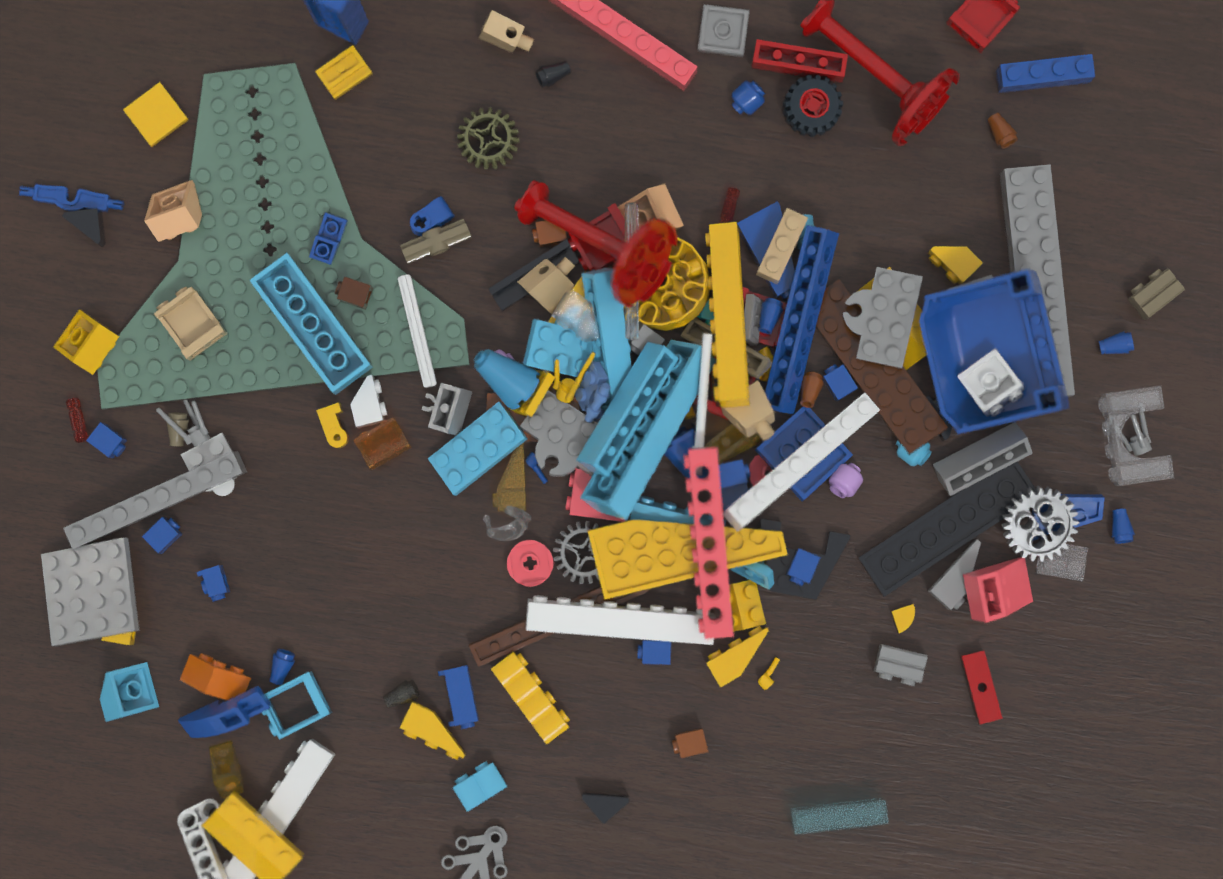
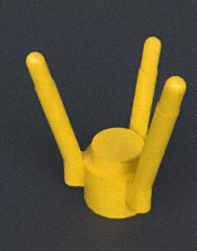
(567, 387)

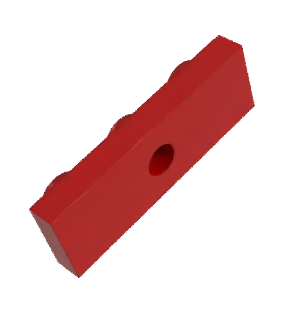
(986, 701)

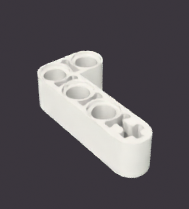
(196, 832)

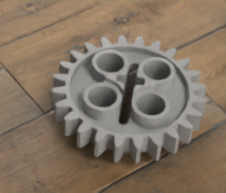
(1022, 535)

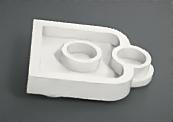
(207, 452)

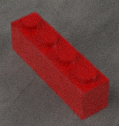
(799, 60)

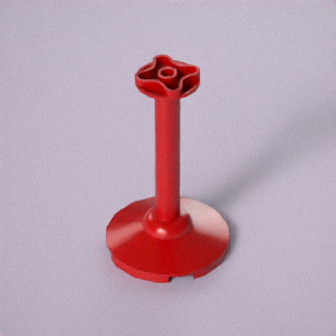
(918, 101)
(640, 261)

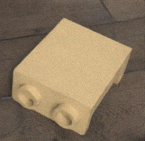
(190, 322)

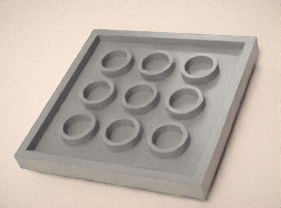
(90, 592)

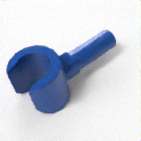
(531, 461)

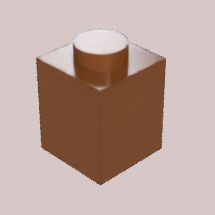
(548, 234)
(690, 743)

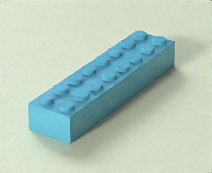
(627, 480)

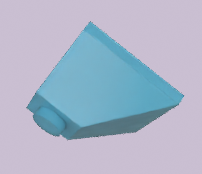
(128, 692)

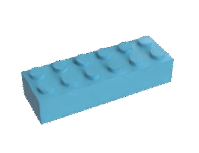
(311, 323)

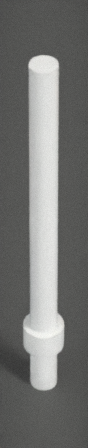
(703, 394)

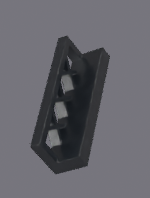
(510, 291)

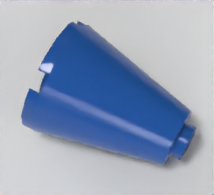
(679, 446)

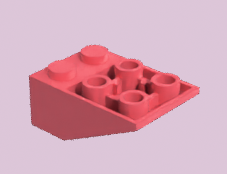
(998, 590)

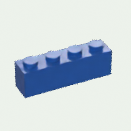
(1045, 73)

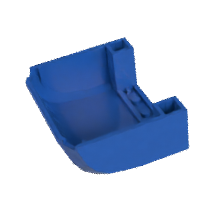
(971, 322)

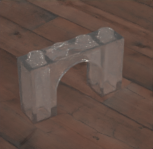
(1124, 466)

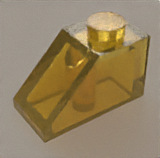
(225, 769)

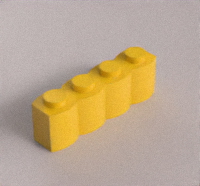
(530, 697)

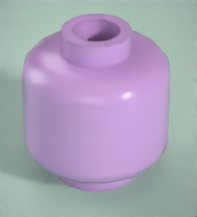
(845, 480)

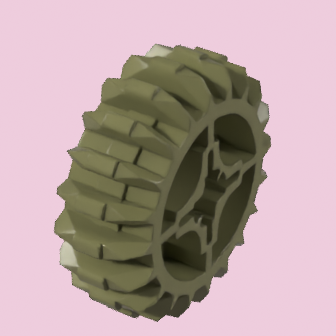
(479, 134)

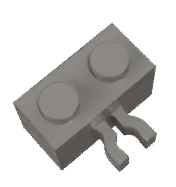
(449, 408)

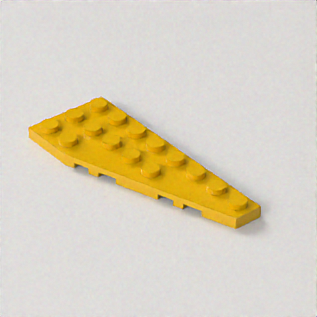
(658, 553)

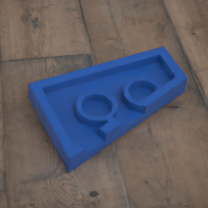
(1086, 505)

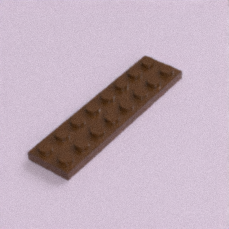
(889, 387)

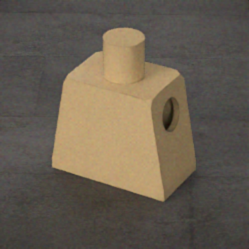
(495, 32)
(548, 282)
(755, 417)

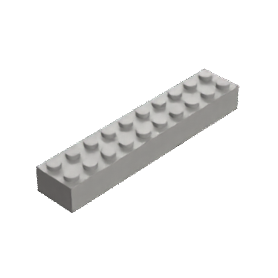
(1035, 246)

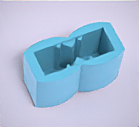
(479, 786)

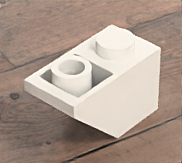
(367, 405)

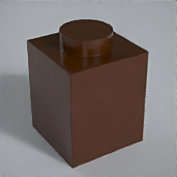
(353, 292)

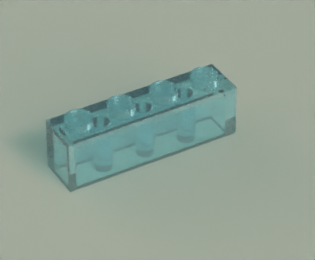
(839, 816)

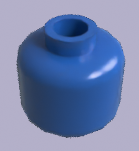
(748, 97)

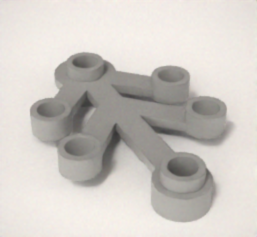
(479, 859)

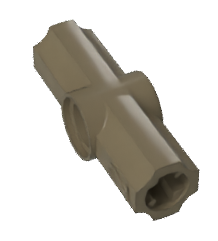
(435, 241)

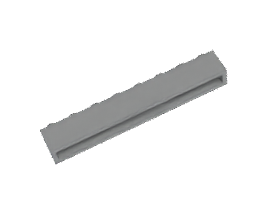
(155, 499)

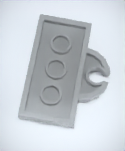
(885, 316)
(559, 433)

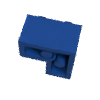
(733, 482)

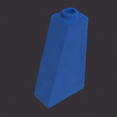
(757, 234)

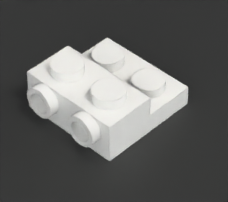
(991, 383)

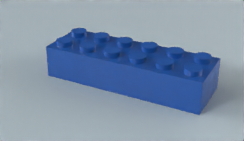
(339, 17)

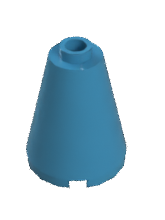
(506, 377)

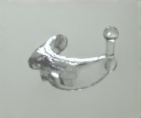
(511, 531)

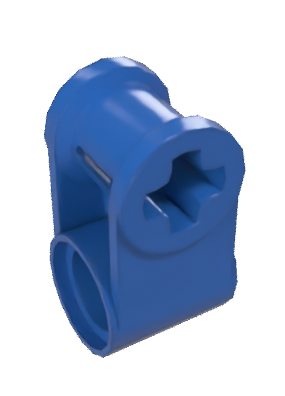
(434, 214)

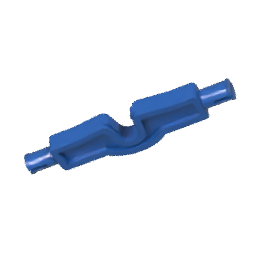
(59, 196)

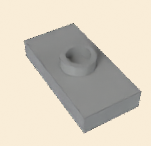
(752, 318)

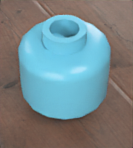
(917, 458)

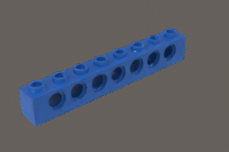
(800, 318)

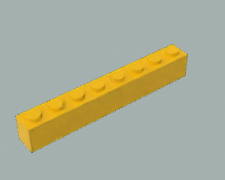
(728, 315)

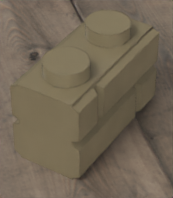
(1156, 293)

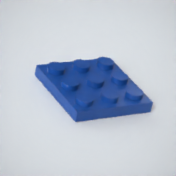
(791, 437)

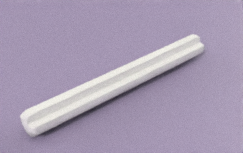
(417, 331)

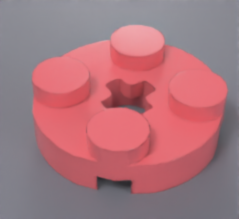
(519, 555)

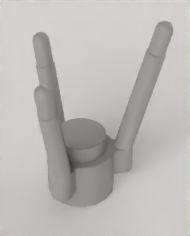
(198, 433)
(1141, 441)

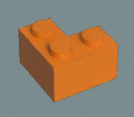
(213, 677)

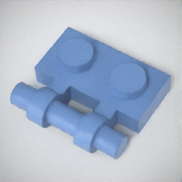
(593, 391)

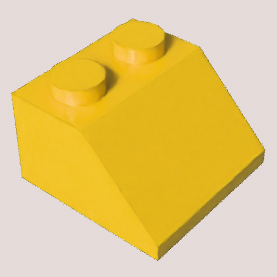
(86, 342)

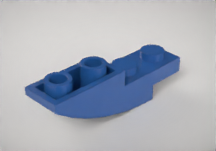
(226, 716)

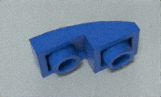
(328, 238)

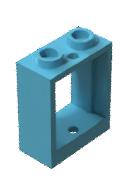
(317, 696)

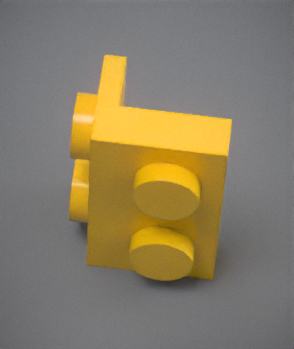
(745, 605)

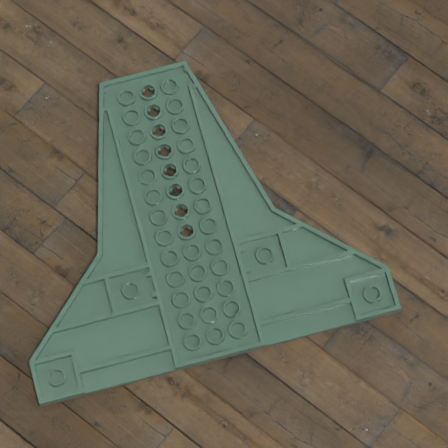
(230, 251)

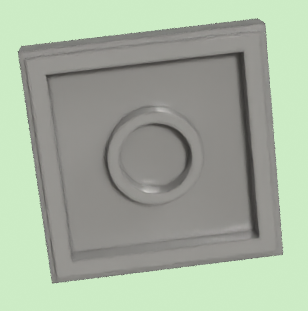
(723, 30)

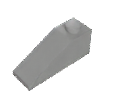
(950, 586)

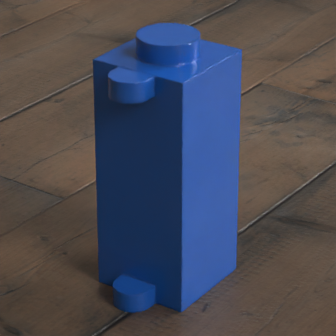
(461, 696)

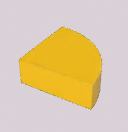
(903, 617)

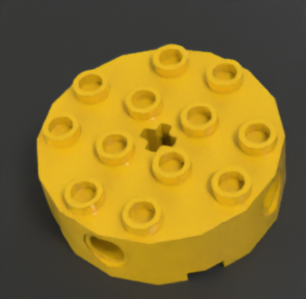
(683, 293)

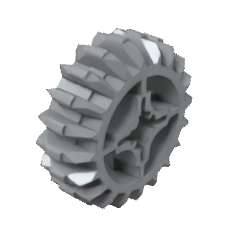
(566, 544)

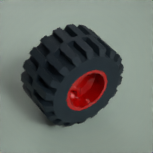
(812, 105)

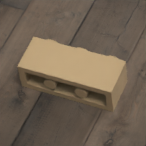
(782, 246)

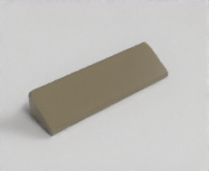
(756, 362)

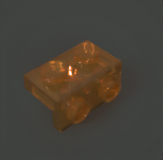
(382, 443)

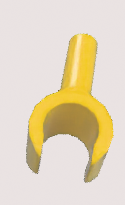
(765, 681)

